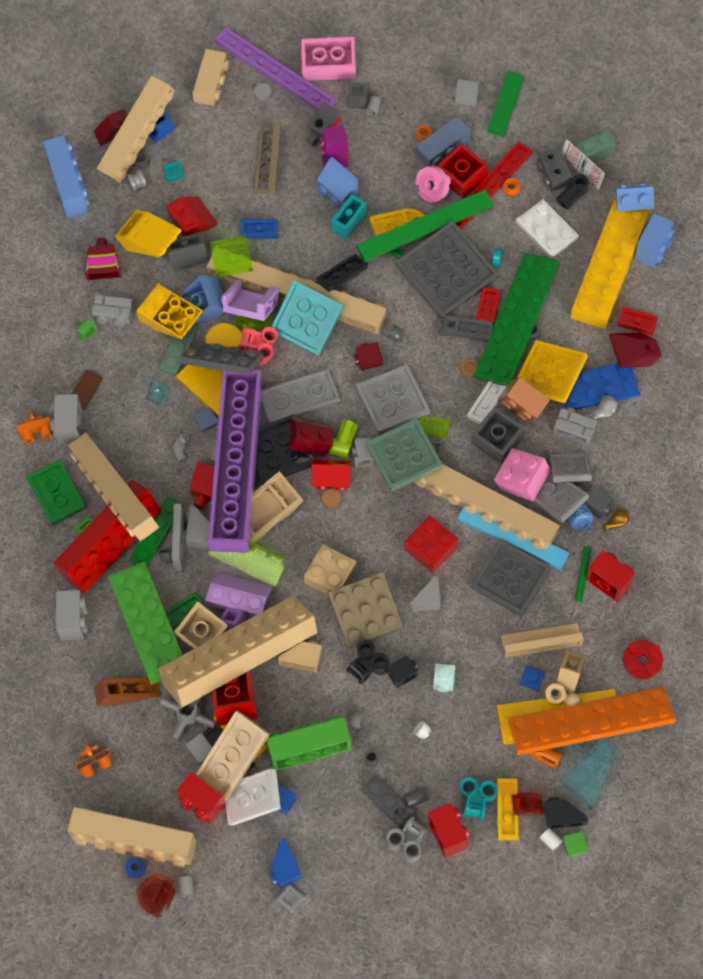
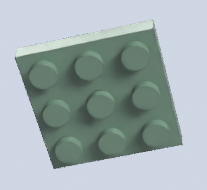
(404, 455)

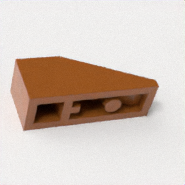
(124, 690)

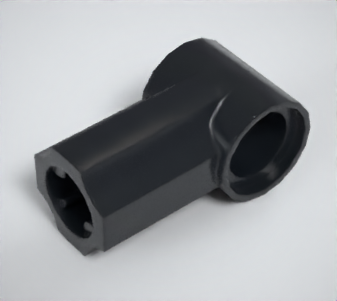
(572, 191)

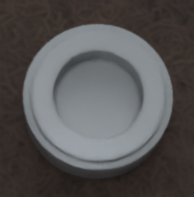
(262, 92)

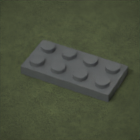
(221, 358)

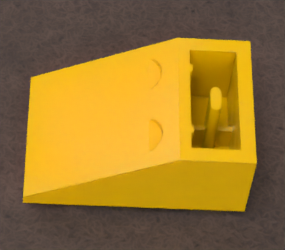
(147, 234)
(168, 312)

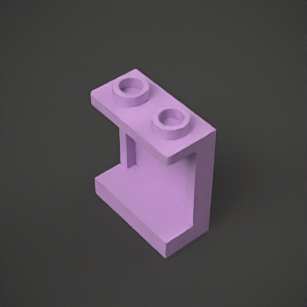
(249, 303)

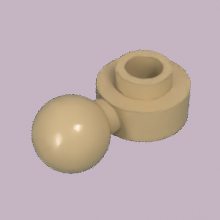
(570, 699)

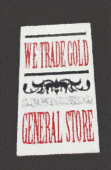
(583, 164)

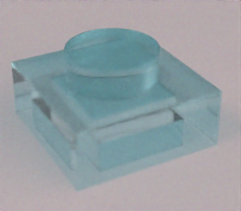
(157, 393)

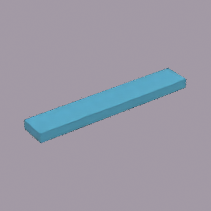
(553, 556)

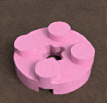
(440, 180)

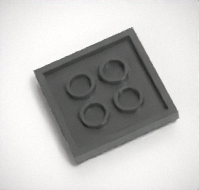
(511, 577)

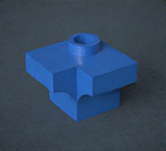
(162, 128)

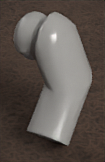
(179, 447)

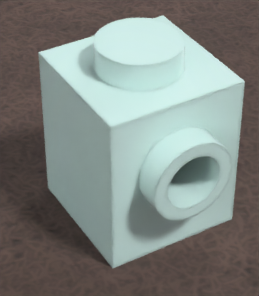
(444, 677)

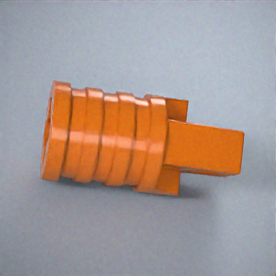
(548, 757)

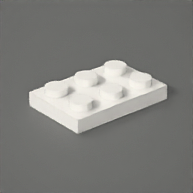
(547, 229)
(253, 797)

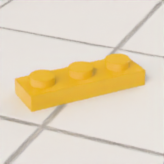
(507, 821)

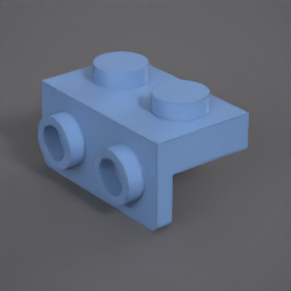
(634, 198)

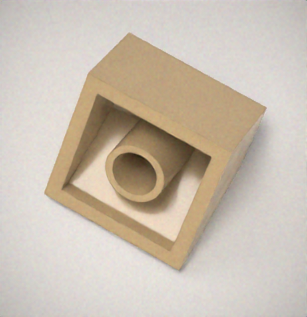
(200, 626)

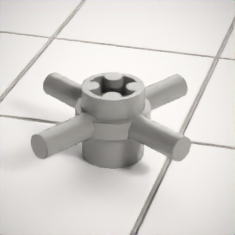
(187, 720)

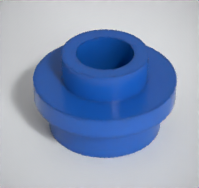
(138, 873)

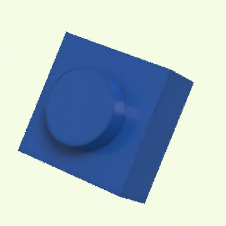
(532, 678)

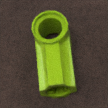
(344, 441)

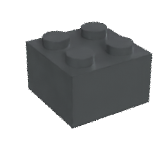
(497, 435)

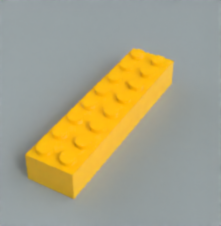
(609, 266)

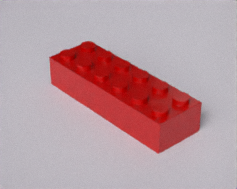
(100, 544)

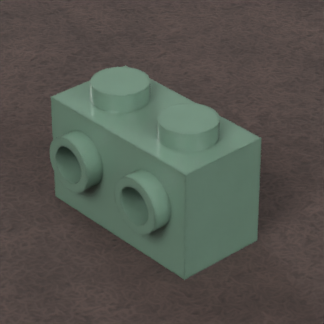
(598, 146)

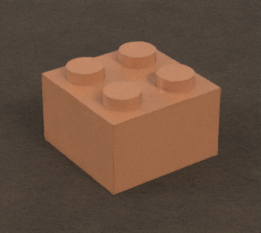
(523, 399)

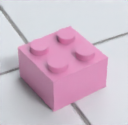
(522, 474)

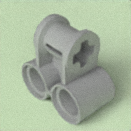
(410, 838)

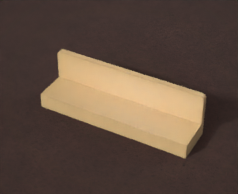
(541, 640)

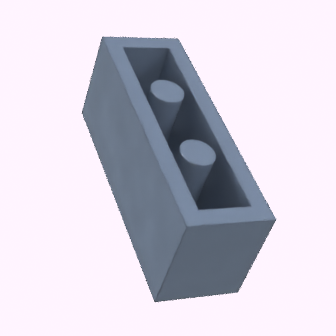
(443, 142)

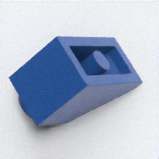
(284, 866)

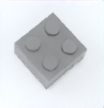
(67, 418)
(71, 615)

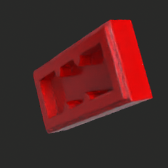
(488, 304)

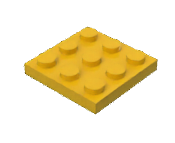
(553, 369)

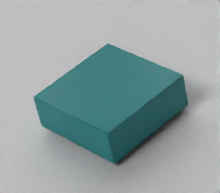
(173, 171)

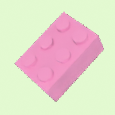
(328, 58)

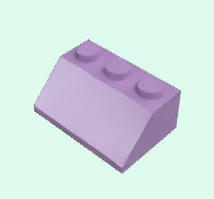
(239, 594)

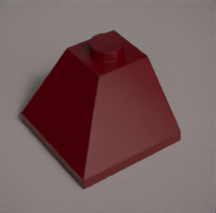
(634, 349)

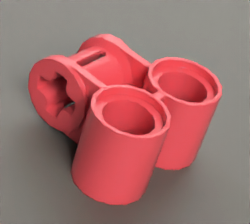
(258, 342)

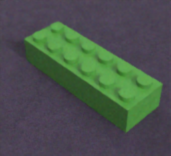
(145, 619)

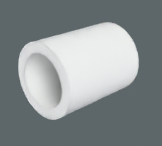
(551, 839)

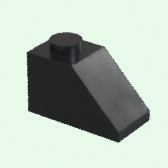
(562, 814)

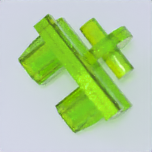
(246, 322)

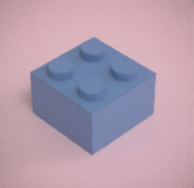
(655, 240)

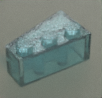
(591, 773)

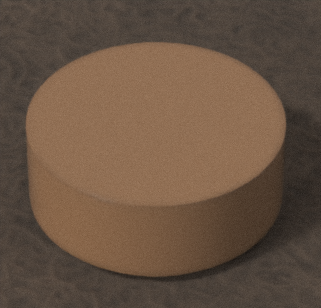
(468, 367)
(331, 498)

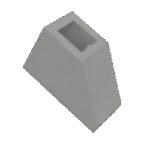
(197, 529)

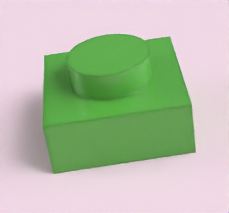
(86, 329)

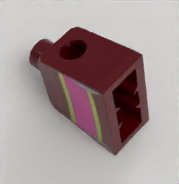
(102, 261)

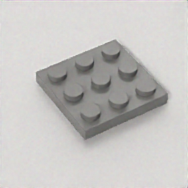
(392, 399)

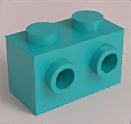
(349, 217)

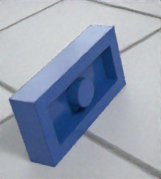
(259, 228)

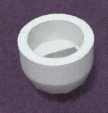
(422, 730)

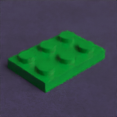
(56, 492)

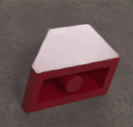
(109, 127)

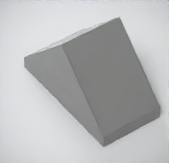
(427, 598)

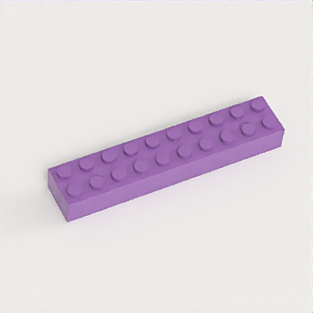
(235, 462)

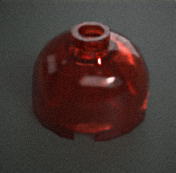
(155, 894)

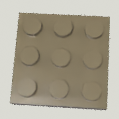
(365, 609)

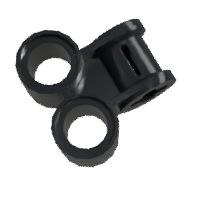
(365, 663)

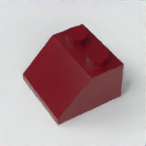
(310, 436)

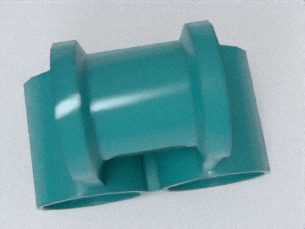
(477, 800)

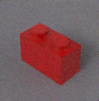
(331, 473)

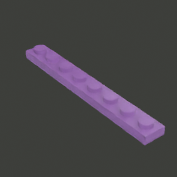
(273, 69)

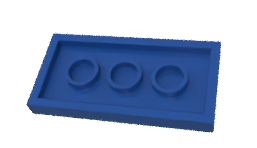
(602, 381)

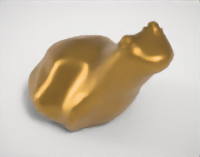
(618, 520)

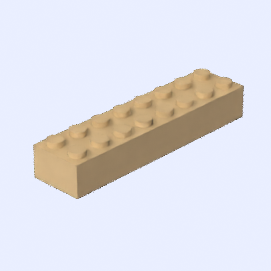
(237, 650)

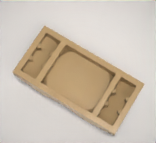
(272, 504)

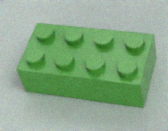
(309, 743)

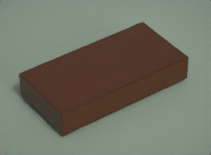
(87, 387)

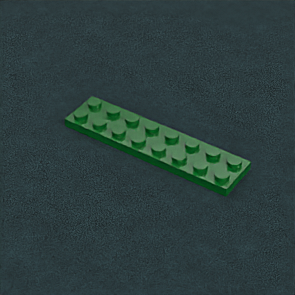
(517, 319)

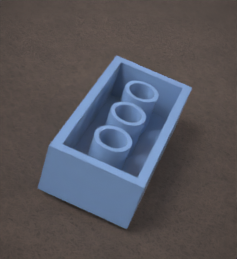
(67, 176)

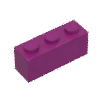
(335, 145)

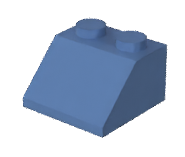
(337, 183)
(206, 295)

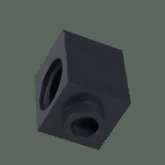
(402, 671)

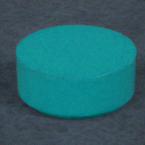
(497, 257)

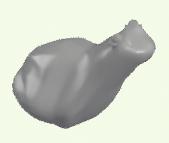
(606, 407)

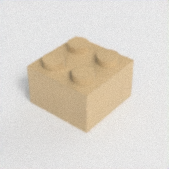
(329, 570)

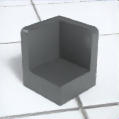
(357, 95)

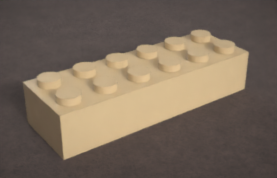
(132, 836)

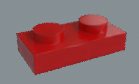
(637, 321)

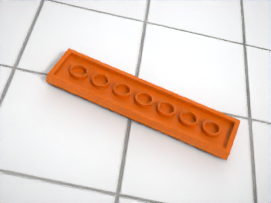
(591, 720)

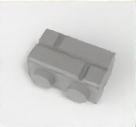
(112, 310)
(575, 426)

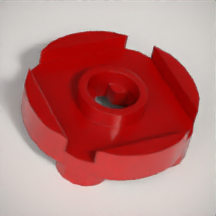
(634, 666)

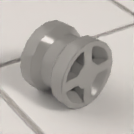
(136, 180)

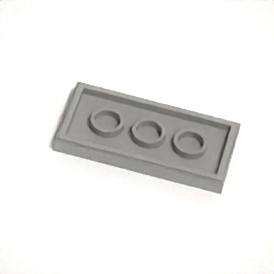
(300, 396)

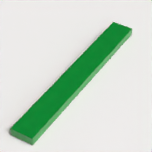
(424, 226)

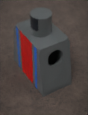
(324, 118)

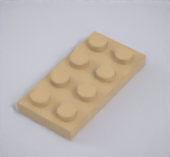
(232, 754)

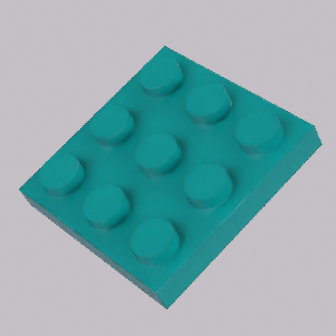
(307, 317)

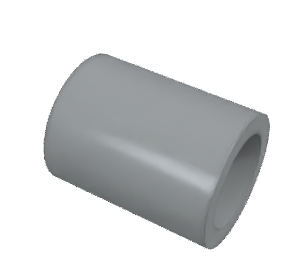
(373, 106)
(186, 886)

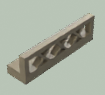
(274, 160)

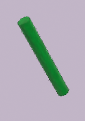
(582, 574)

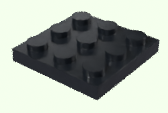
(274, 452)

